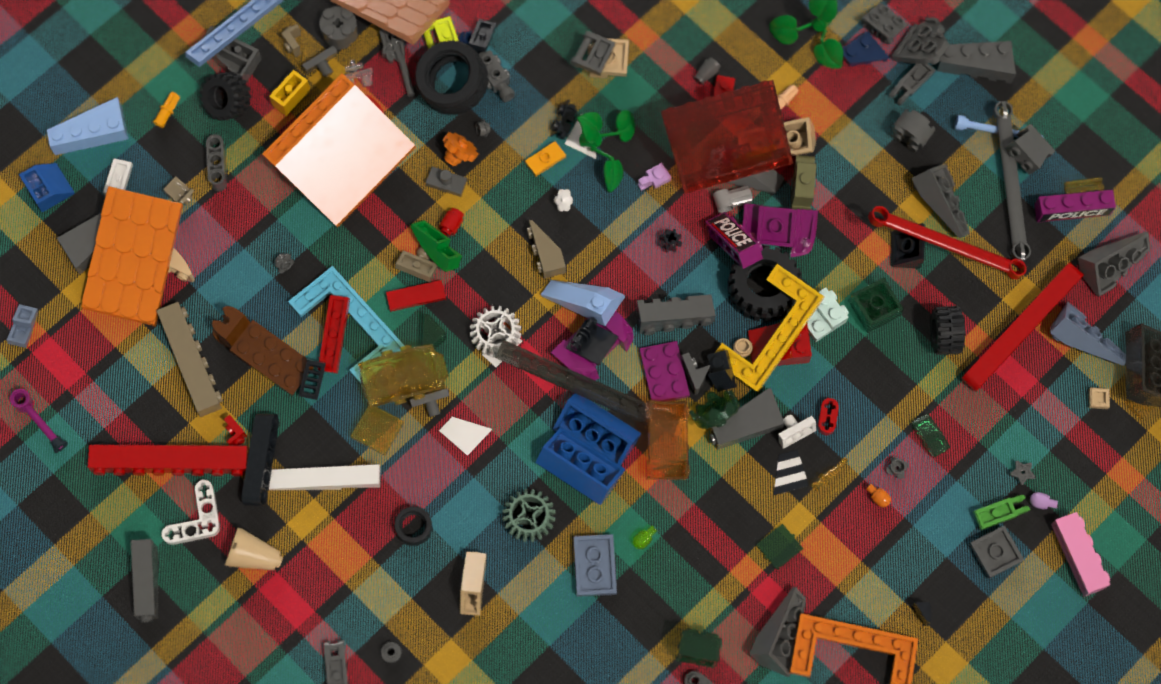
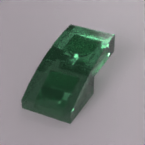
(931, 435)

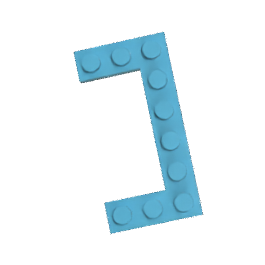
(333, 283)

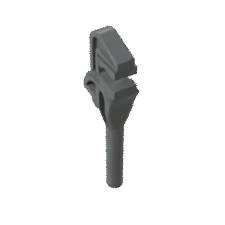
(395, 50)

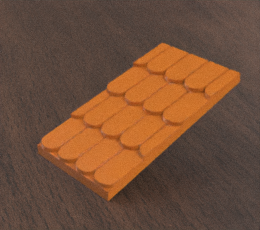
(131, 256)

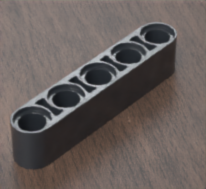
(260, 459)

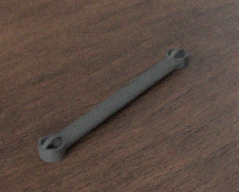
(1011, 182)

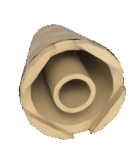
(252, 553)

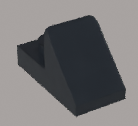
(722, 371)

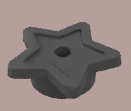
(1022, 467)

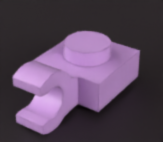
(655, 176)

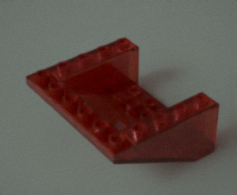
(727, 136)

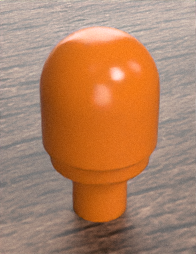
(879, 496)

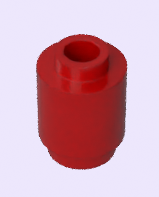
(451, 222)

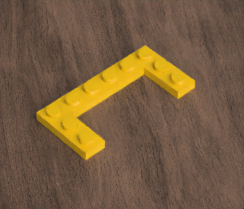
(807, 303)

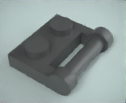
(598, 56)

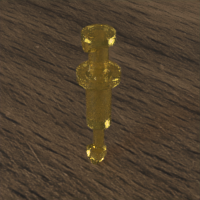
(824, 478)

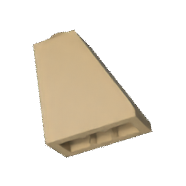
(473, 583)

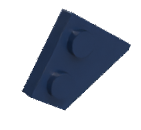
(863, 51)

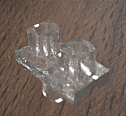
(365, 75)

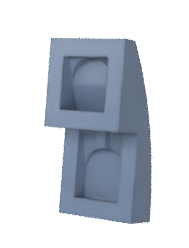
(22, 326)

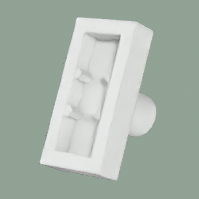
(796, 430)

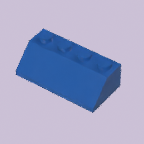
(597, 428)
(580, 465)

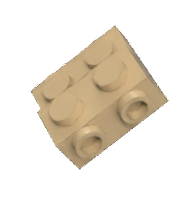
(617, 62)

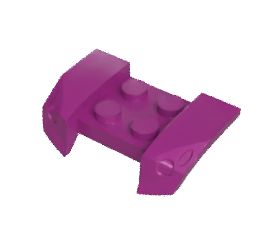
(782, 226)
(616, 325)

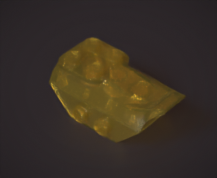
(402, 375)

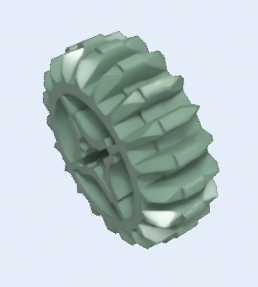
(522, 501)

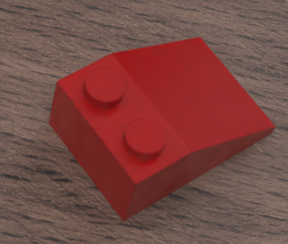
(797, 353)

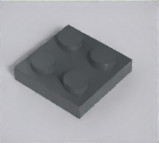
(996, 552)

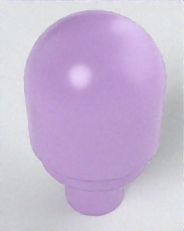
(1042, 501)

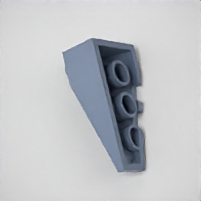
(1076, 332)

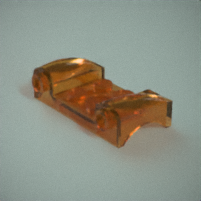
(667, 440)

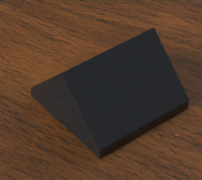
(906, 250)

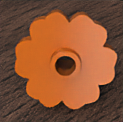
(458, 149)

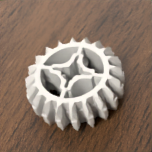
(483, 323)

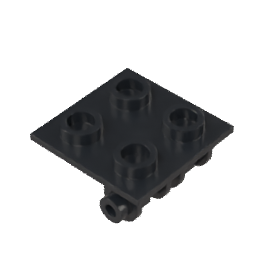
(592, 341)

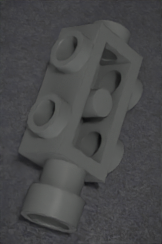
(497, 83)

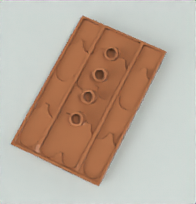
(400, 17)

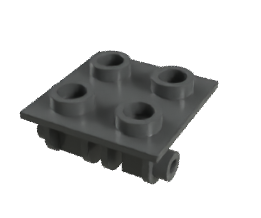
(884, 21)

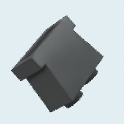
(1030, 149)

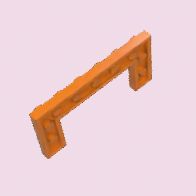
(813, 628)

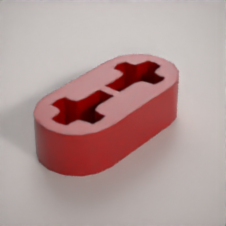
(832, 417)

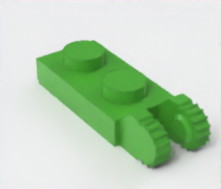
(999, 512)

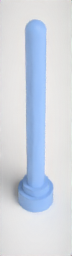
(964, 123)

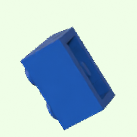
(46, 185)

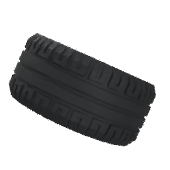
(434, 60)

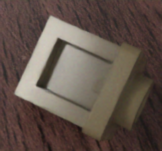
(289, 36)
(178, 191)

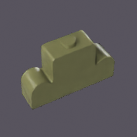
(803, 182)

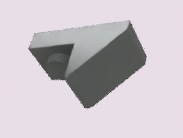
(695, 377)

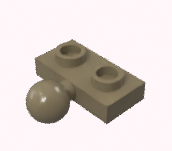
(417, 265)

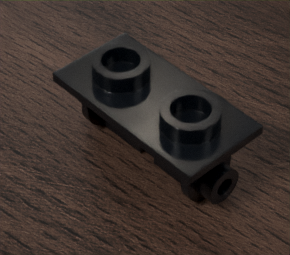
(559, 125)

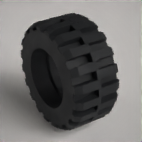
(756, 305)

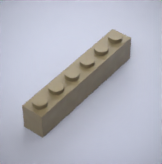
(189, 359)

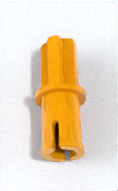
(166, 110)

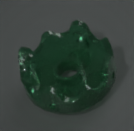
(716, 413)

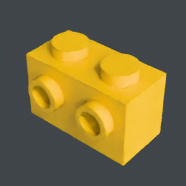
(289, 92)

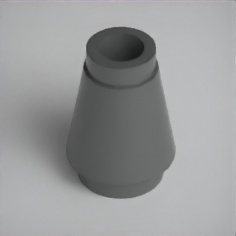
(708, 69)

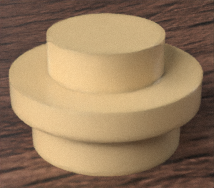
(743, 347)

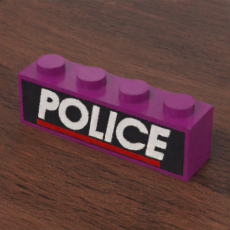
(1075, 206)
(734, 240)

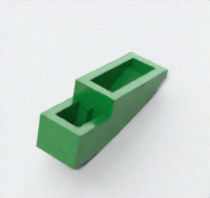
(436, 246)

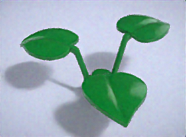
(827, 53)
(590, 137)

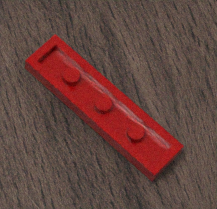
(334, 332)

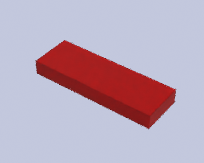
(416, 295)

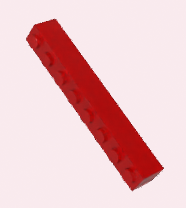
(167, 459)

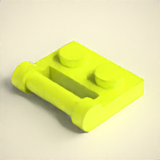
(444, 30)

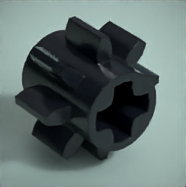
(669, 246)

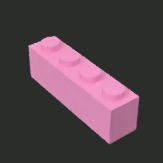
(1080, 554)

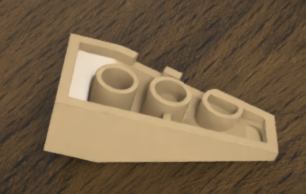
(800, 136)

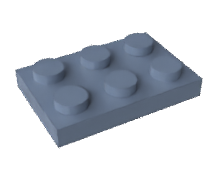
(595, 565)

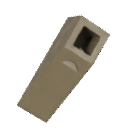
(549, 254)

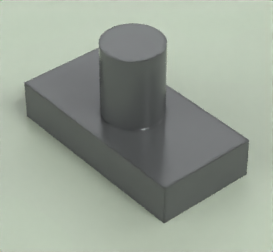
(320, 62)
(446, 181)
(430, 401)

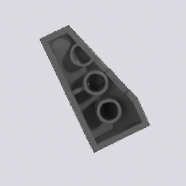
(1110, 262)
(776, 641)

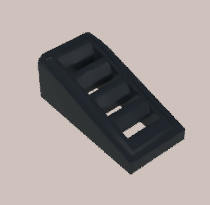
(314, 363)

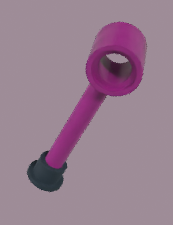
(56, 442)

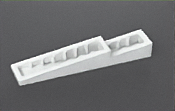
(326, 478)

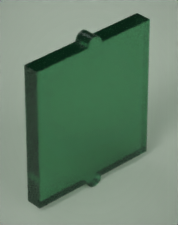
(779, 546)

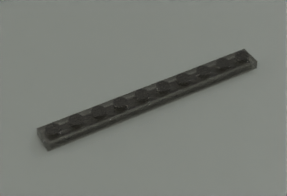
(572, 381)

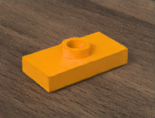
(545, 158)

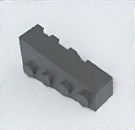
(984, 60)
(674, 314)

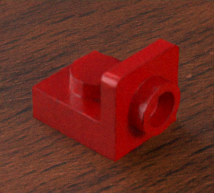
(233, 428)

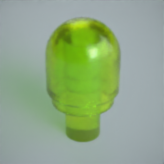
(643, 538)

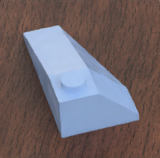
(584, 299)

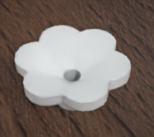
(563, 200)

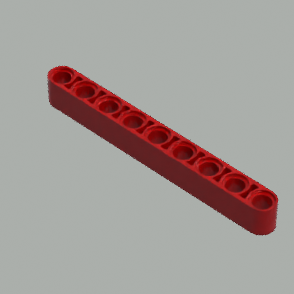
(1022, 327)

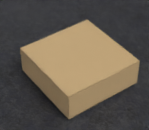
(1099, 398)

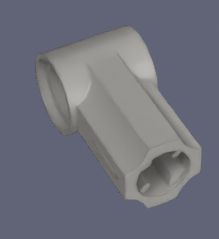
(727, 200)

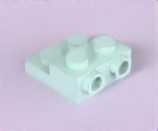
(827, 316)

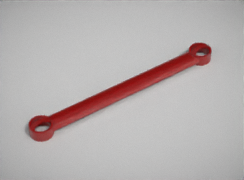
(947, 242)

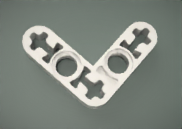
(205, 518)

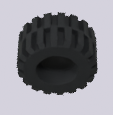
(214, 99)
(947, 330)

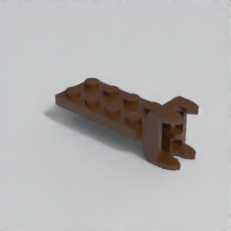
(260, 349)

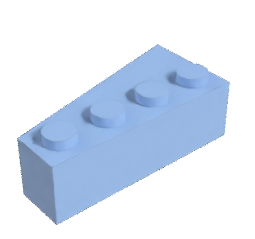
(90, 129)

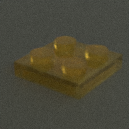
(377, 430)

